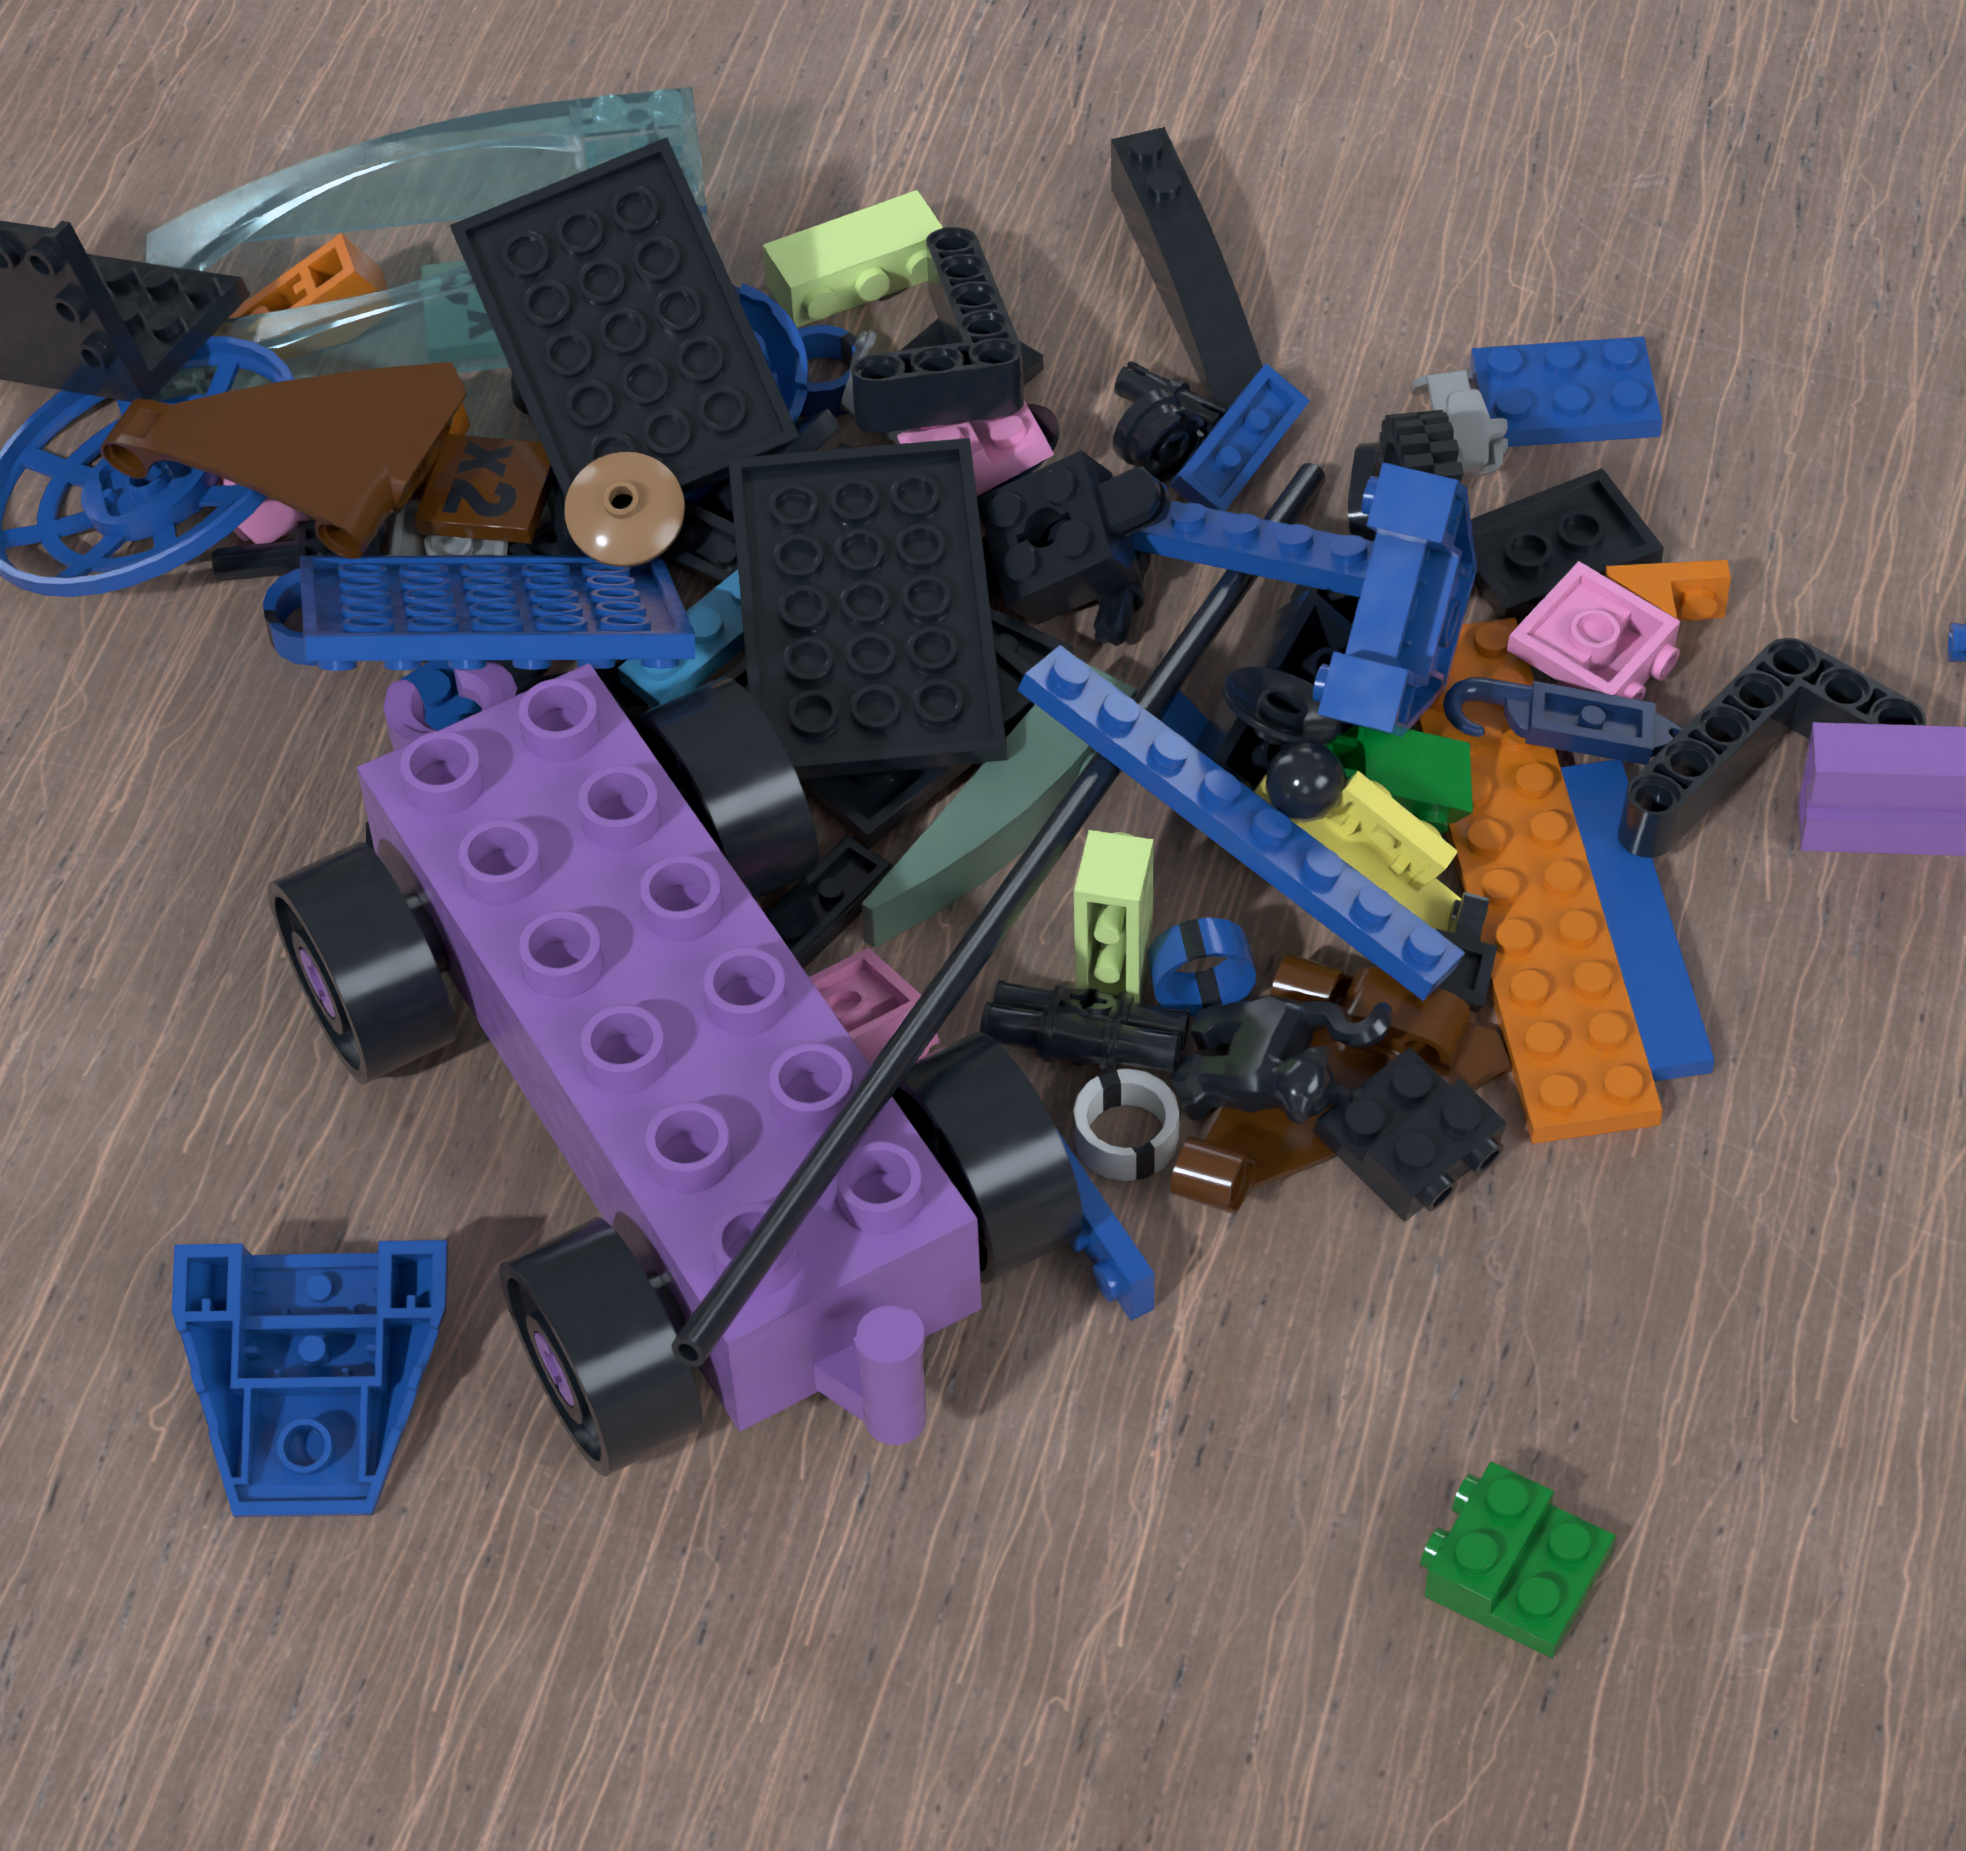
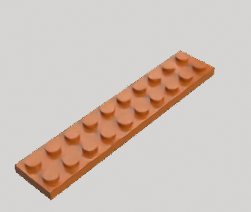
(1555, 963)

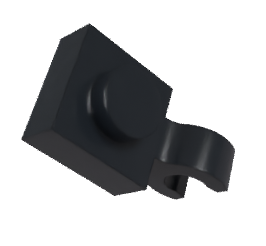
(1474, 970)

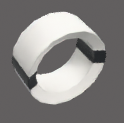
(1120, 1089)

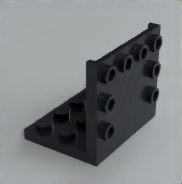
(101, 319)

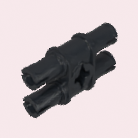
(1086, 1026)

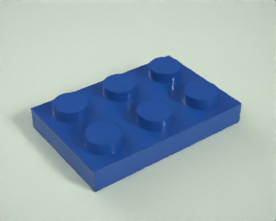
(1569, 390)

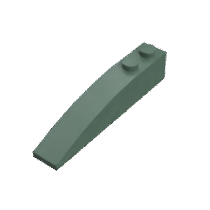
(982, 825)

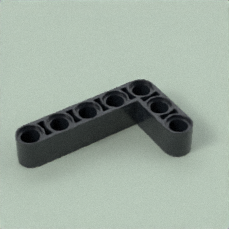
(954, 382)
(1777, 691)

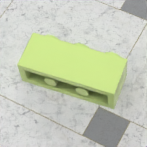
(850, 259)
(1114, 913)

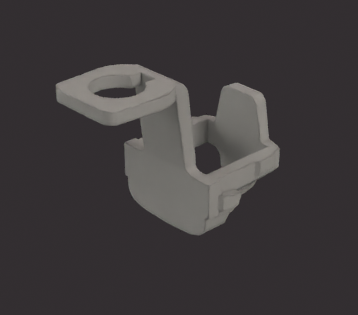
(1477, 435)

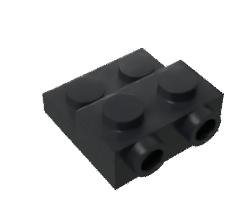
(1412, 1134)

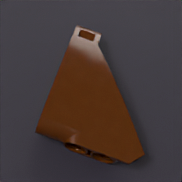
(320, 444)
(1265, 1145)

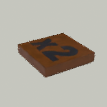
(486, 489)

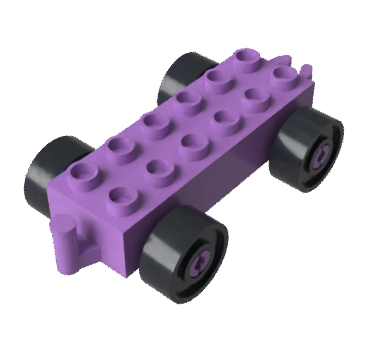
(613, 948)

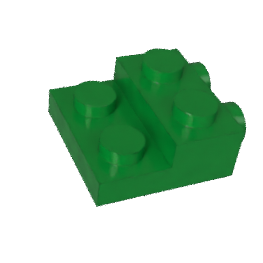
(1515, 1559)

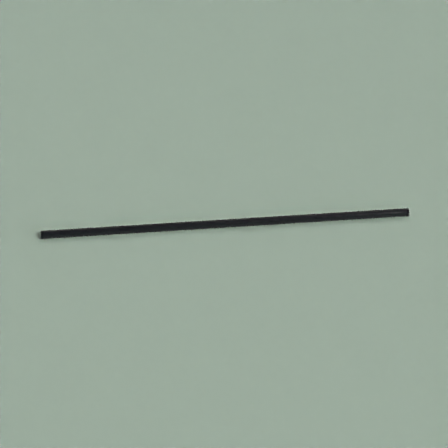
(963, 965)

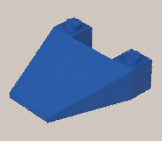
(1407, 604)

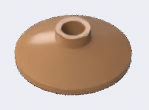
(627, 534)

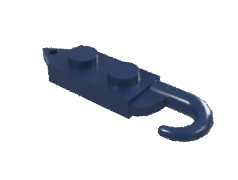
(1567, 718)

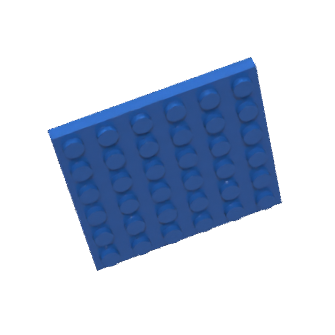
(490, 610)

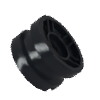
(1158, 434)

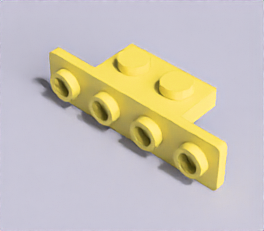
(1387, 847)

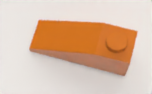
(327, 275)

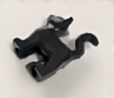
(1270, 1056)

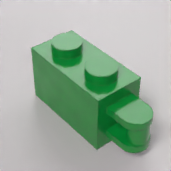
(1419, 770)

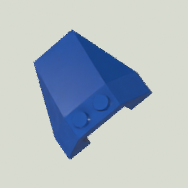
(308, 1366)

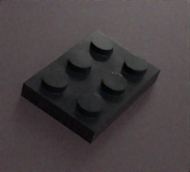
(1539, 539)

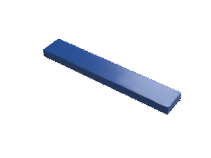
(1639, 927)

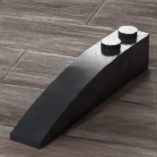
(1184, 262)

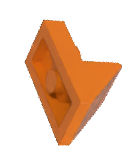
(1679, 588)

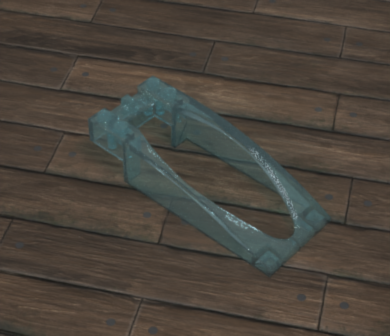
(405, 180)

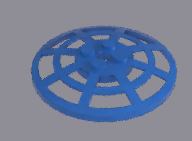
(123, 505)

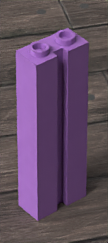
(1884, 789)

